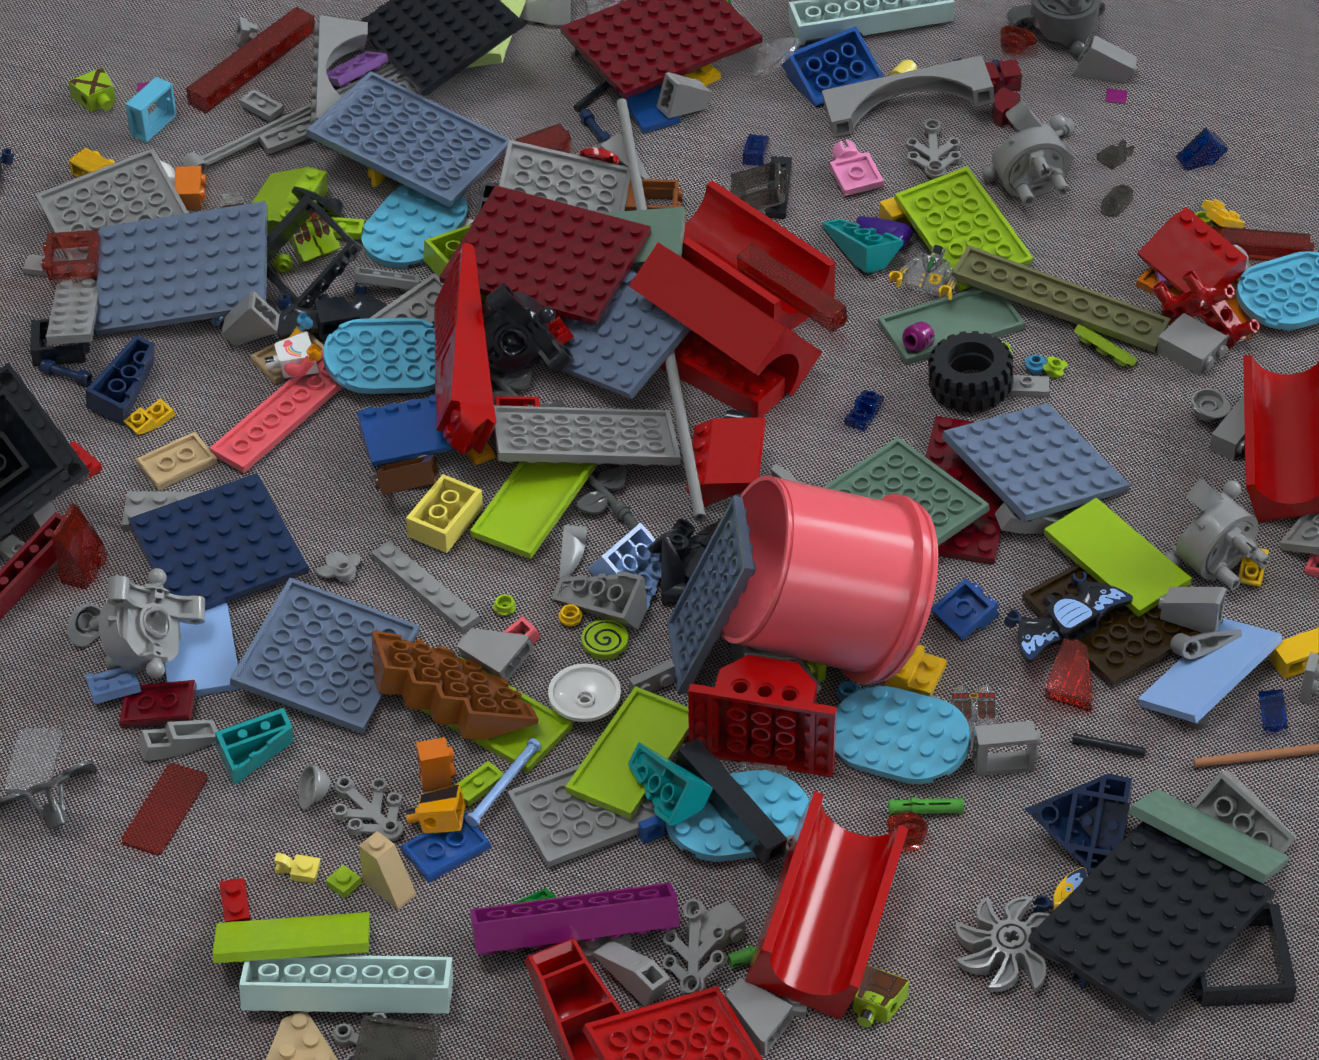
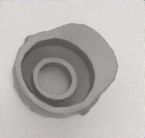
(1210, 404)
(78, 627)
(312, 785)

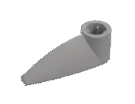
(572, 548)
(1202, 643)

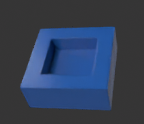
(651, 829)

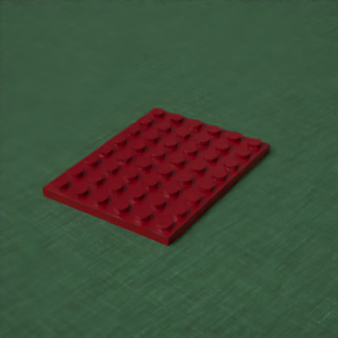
(646, 38)
(552, 252)

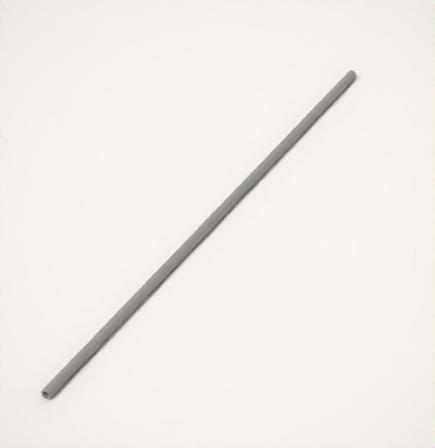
(670, 362)

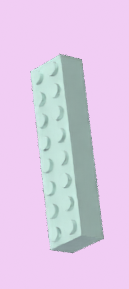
(829, 17)
(348, 984)

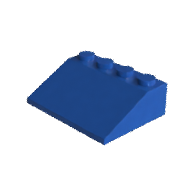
(831, 64)
(401, 431)

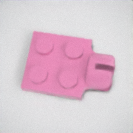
(854, 170)

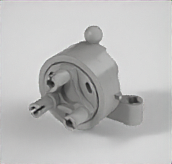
(1032, 158)
(1218, 535)
(142, 623)

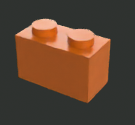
(189, 186)
(435, 764)

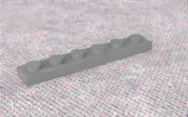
(425, 587)

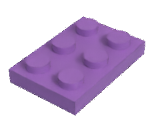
(356, 68)

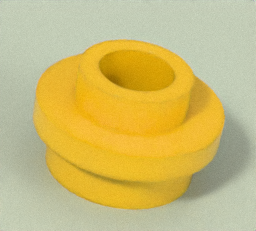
(570, 615)

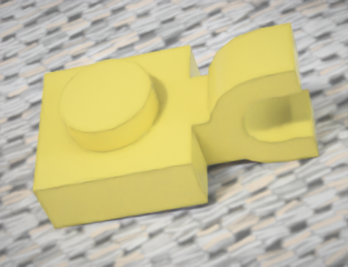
(300, 869)

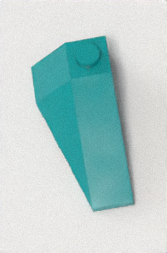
(670, 787)

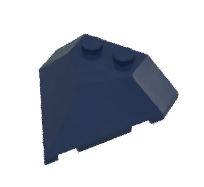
(1088, 818)

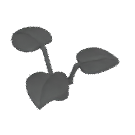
(53, 811)

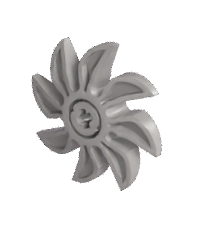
(1003, 944)

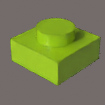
(343, 881)

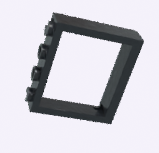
(286, 229)
(1257, 994)

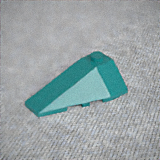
(863, 246)

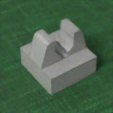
(243, 31)

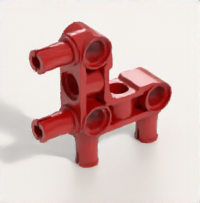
(1208, 304)

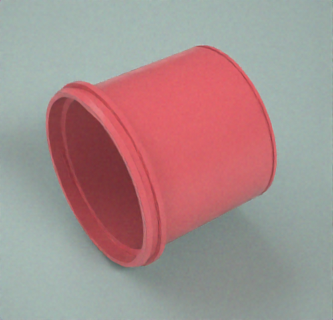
(836, 577)

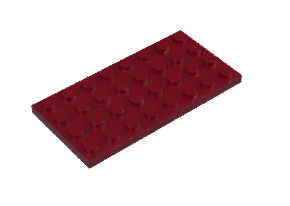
(981, 538)

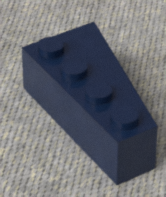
(121, 381)

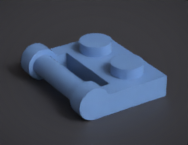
(112, 684)

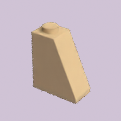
(385, 871)

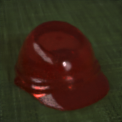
(1016, 39)
(916, 828)

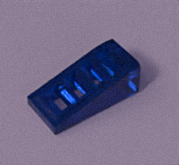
(755, 149)

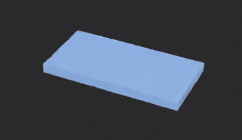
(206, 653)
(1200, 683)

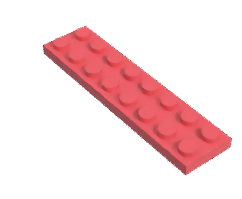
(275, 419)

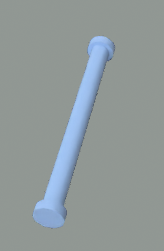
(473, 818)

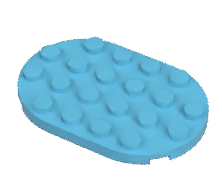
(402, 223)
(1282, 291)
(382, 355)
(901, 735)
(716, 841)

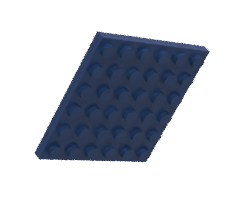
(220, 543)

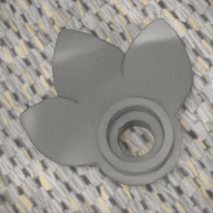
(339, 566)

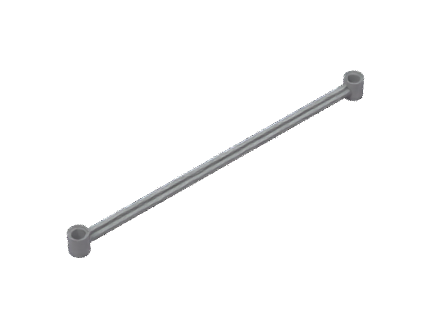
(204, 161)

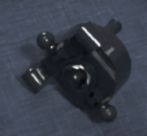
(520, 332)

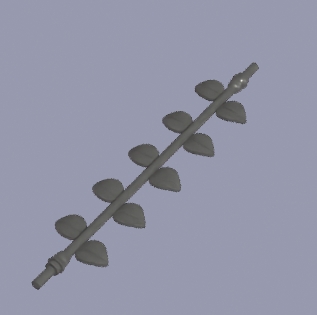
(612, 479)

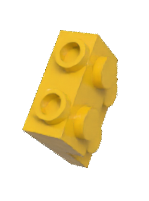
(919, 673)

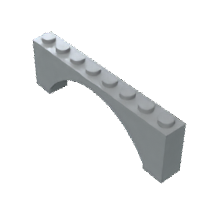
(331, 41)
(962, 78)

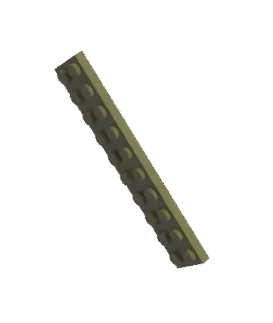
(1060, 298)

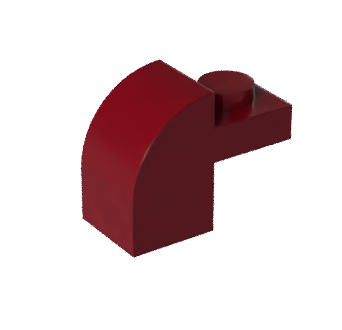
(1004, 101)

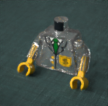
(927, 274)

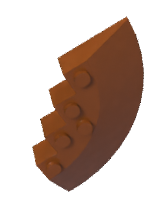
(448, 687)

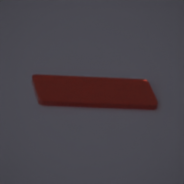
(164, 809)

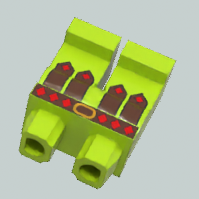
(313, 239)

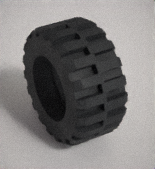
(975, 390)

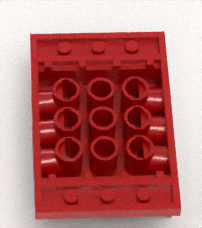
(764, 715)

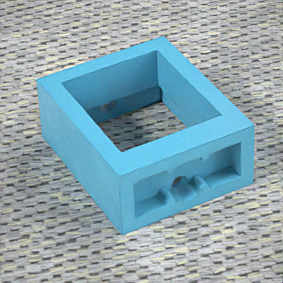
(146, 126)

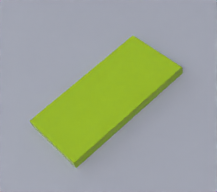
(530, 505)
(1116, 554)
(548, 732)
(605, 773)
(291, 937)

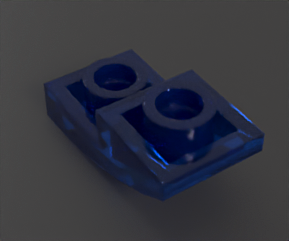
(864, 410)
(1273, 710)

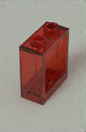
(71, 268)

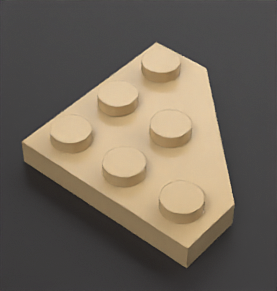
(299, 1040)

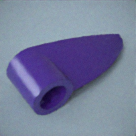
(882, 226)

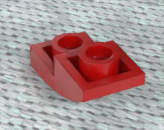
(560, 330)

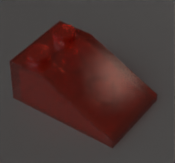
(77, 549)

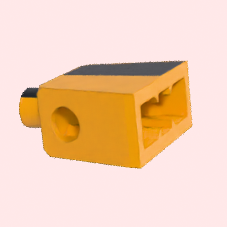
(439, 810)

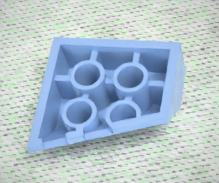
(632, 556)

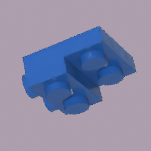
(966, 609)

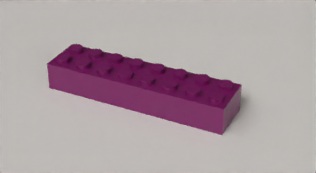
(574, 916)

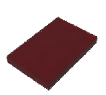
(158, 704)

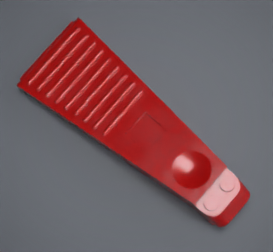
(461, 359)
(569, 996)

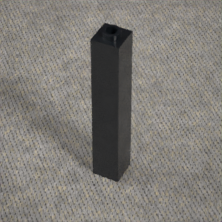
(733, 802)

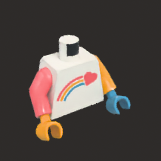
(296, 354)

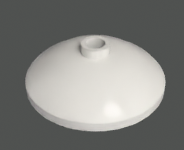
(584, 692)

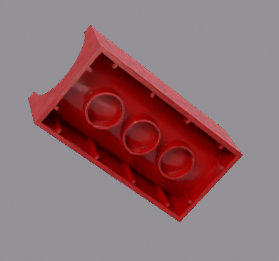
(726, 227)
(724, 317)
(1281, 441)
(825, 912)

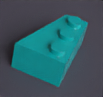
(253, 743)

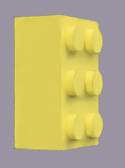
(444, 513)

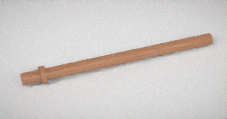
(1256, 755)

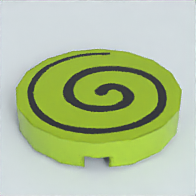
(605, 639)

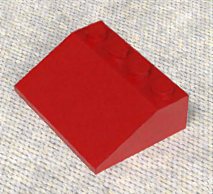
(1192, 244)
(727, 456)

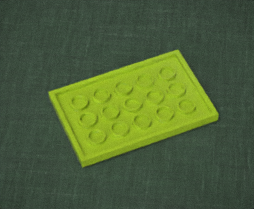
(960, 213)

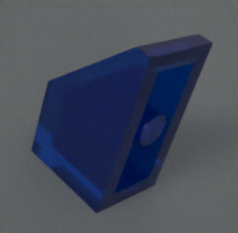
(1202, 150)

